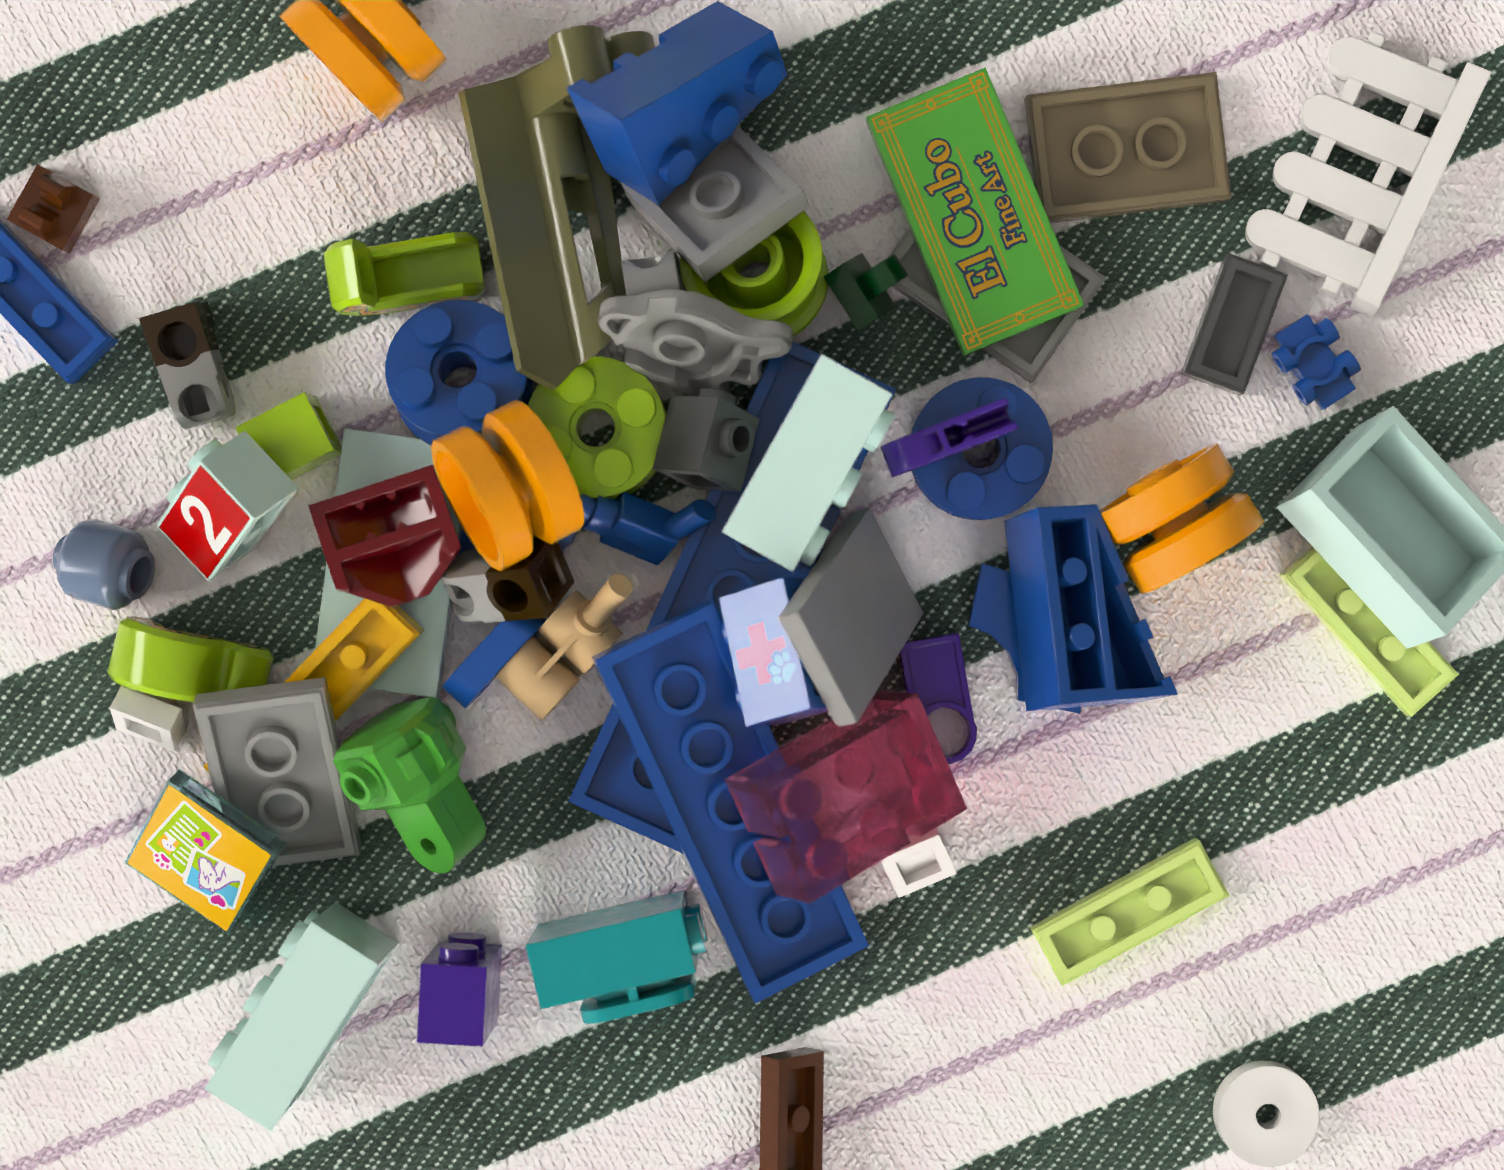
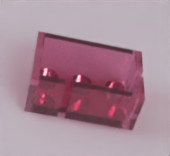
(846, 796)

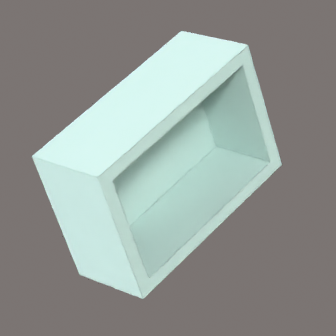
(810, 465)
(1399, 528)
(298, 1013)

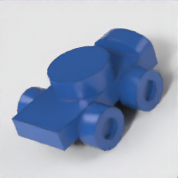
(1307, 353)

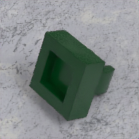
(863, 287)

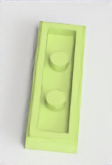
(1404, 674)
(1129, 911)

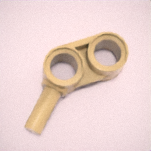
(575, 632)

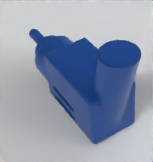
(642, 526)

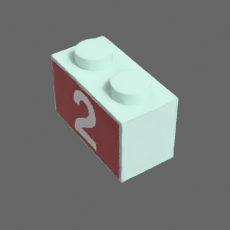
(225, 503)

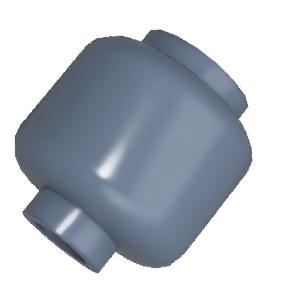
(103, 564)

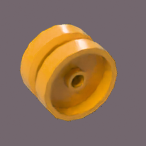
(362, 41)
(508, 484)
(1181, 524)

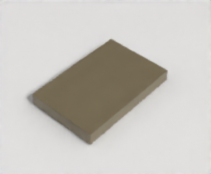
(1128, 147)

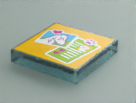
(204, 851)

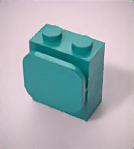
(620, 957)

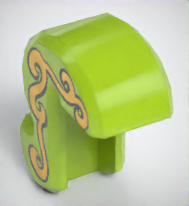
(403, 273)
(183, 662)

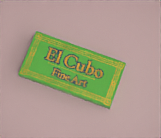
(974, 212)

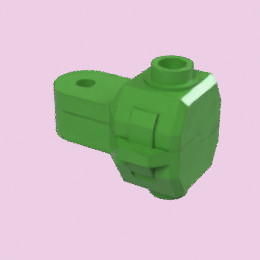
(411, 767)

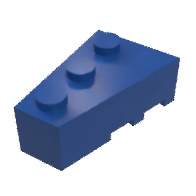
(679, 99)
(1075, 615)

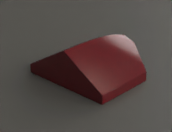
(388, 538)

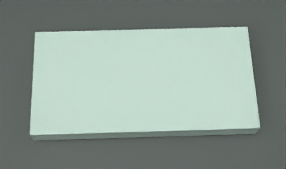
(363, 462)

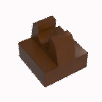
(53, 209)

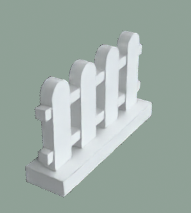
(1376, 139)

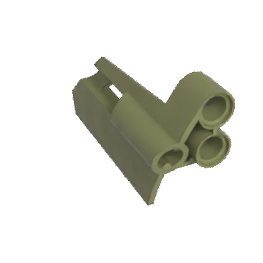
(529, 171)

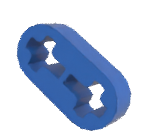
(489, 658)

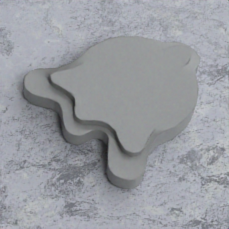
(691, 339)

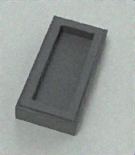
(1234, 324)

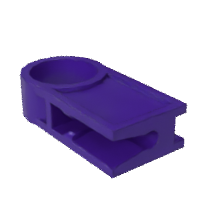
(948, 438)
(938, 675)

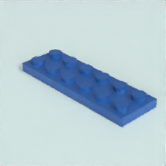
(690, 735)

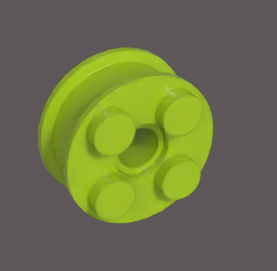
(787, 291)
(638, 417)

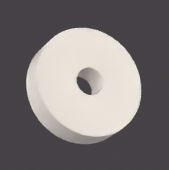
(1290, 1129)

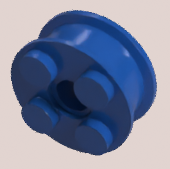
(437, 343)
(1020, 461)

